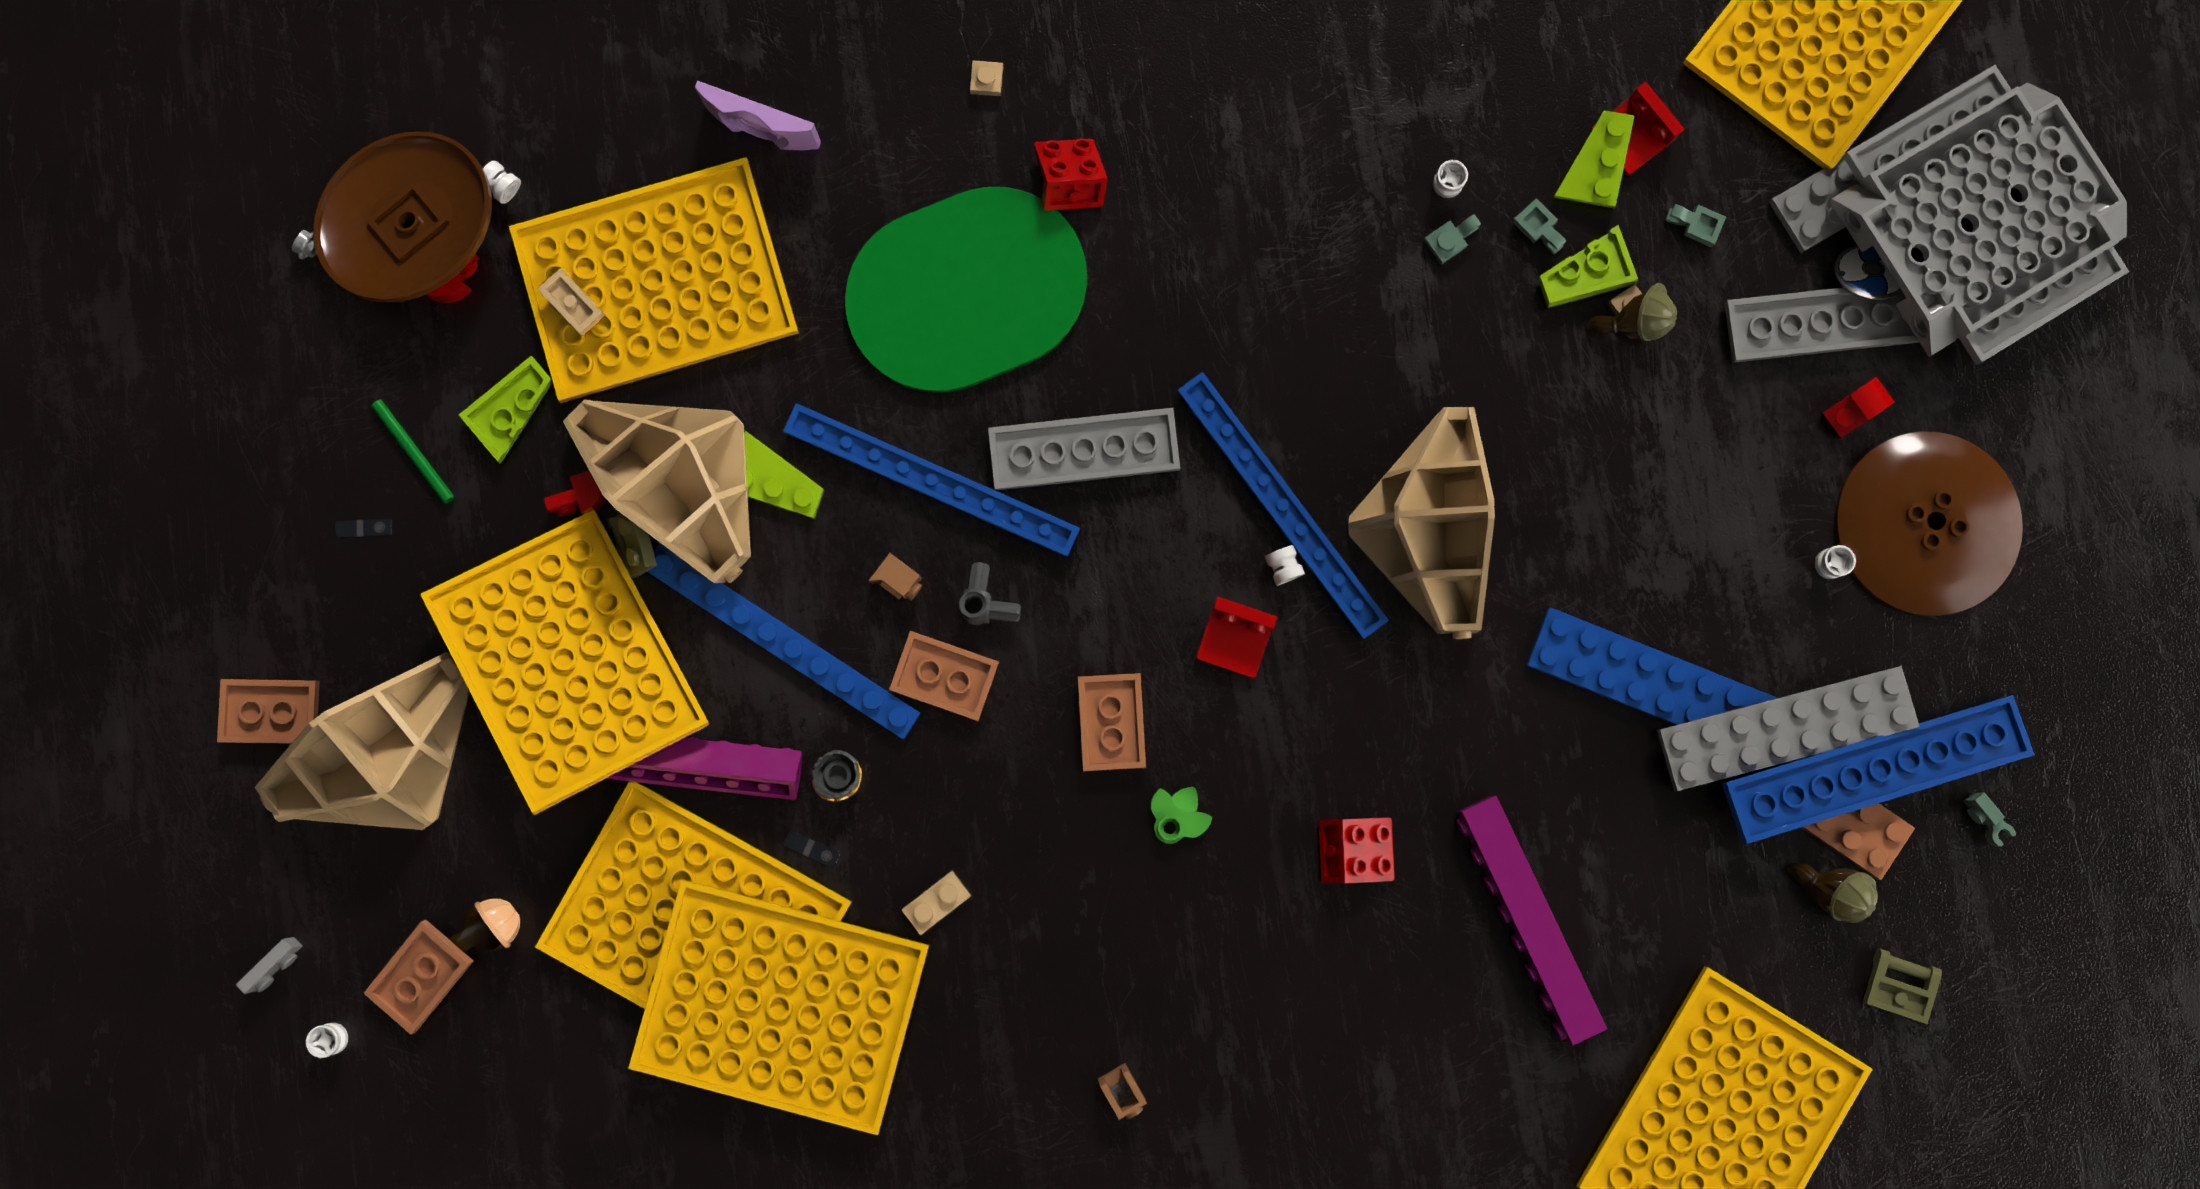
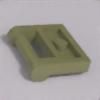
(632, 545)
(1899, 996)

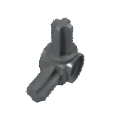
(977, 593)

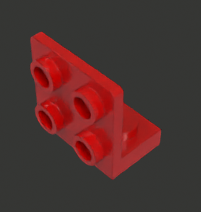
(1652, 127)
(1071, 174)
(1236, 637)
(1356, 850)

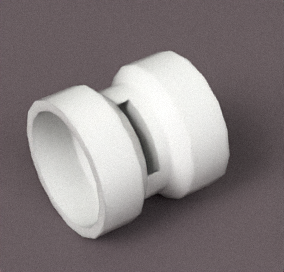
(1455, 174)
(502, 185)
(1841, 559)
(1284, 565)
(319, 1041)

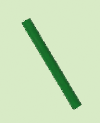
(412, 451)

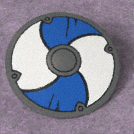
(1865, 274)

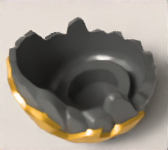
(836, 776)

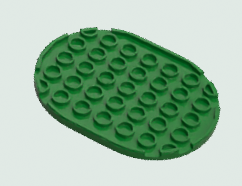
(966, 289)

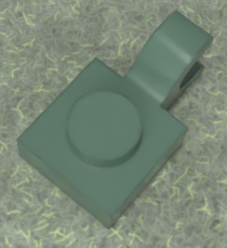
(1538, 223)
(1700, 224)
(1450, 241)
(1986, 813)

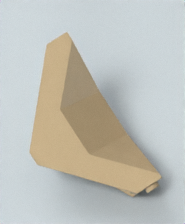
(672, 476)
(1434, 523)
(375, 755)

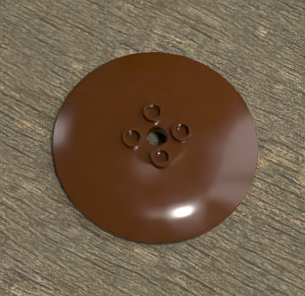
(376, 191)
(1886, 526)

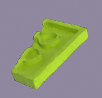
(1600, 163)
(1592, 271)
(507, 407)
(778, 482)

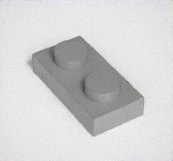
(261, 974)

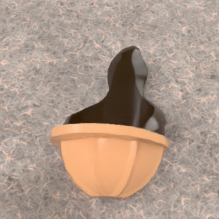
(489, 926)

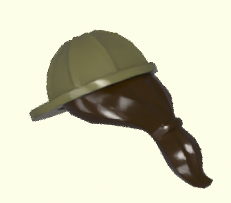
(1643, 318)
(1840, 892)

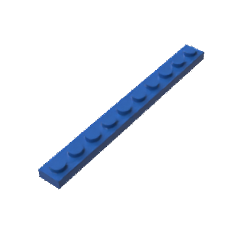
(931, 480)
(1282, 505)
(785, 643)

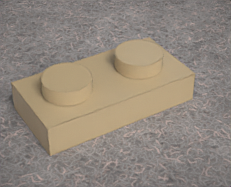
(571, 302)
(936, 902)

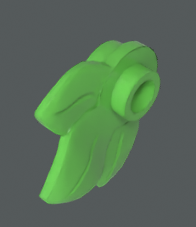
(1181, 811)

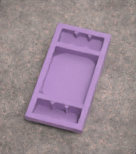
(758, 119)

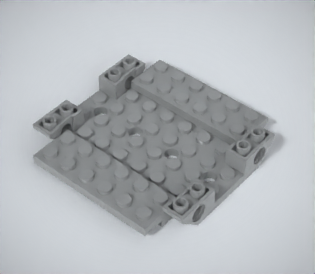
(2022, 256)

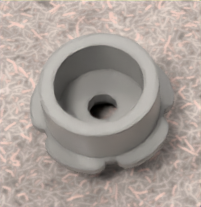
(304, 245)

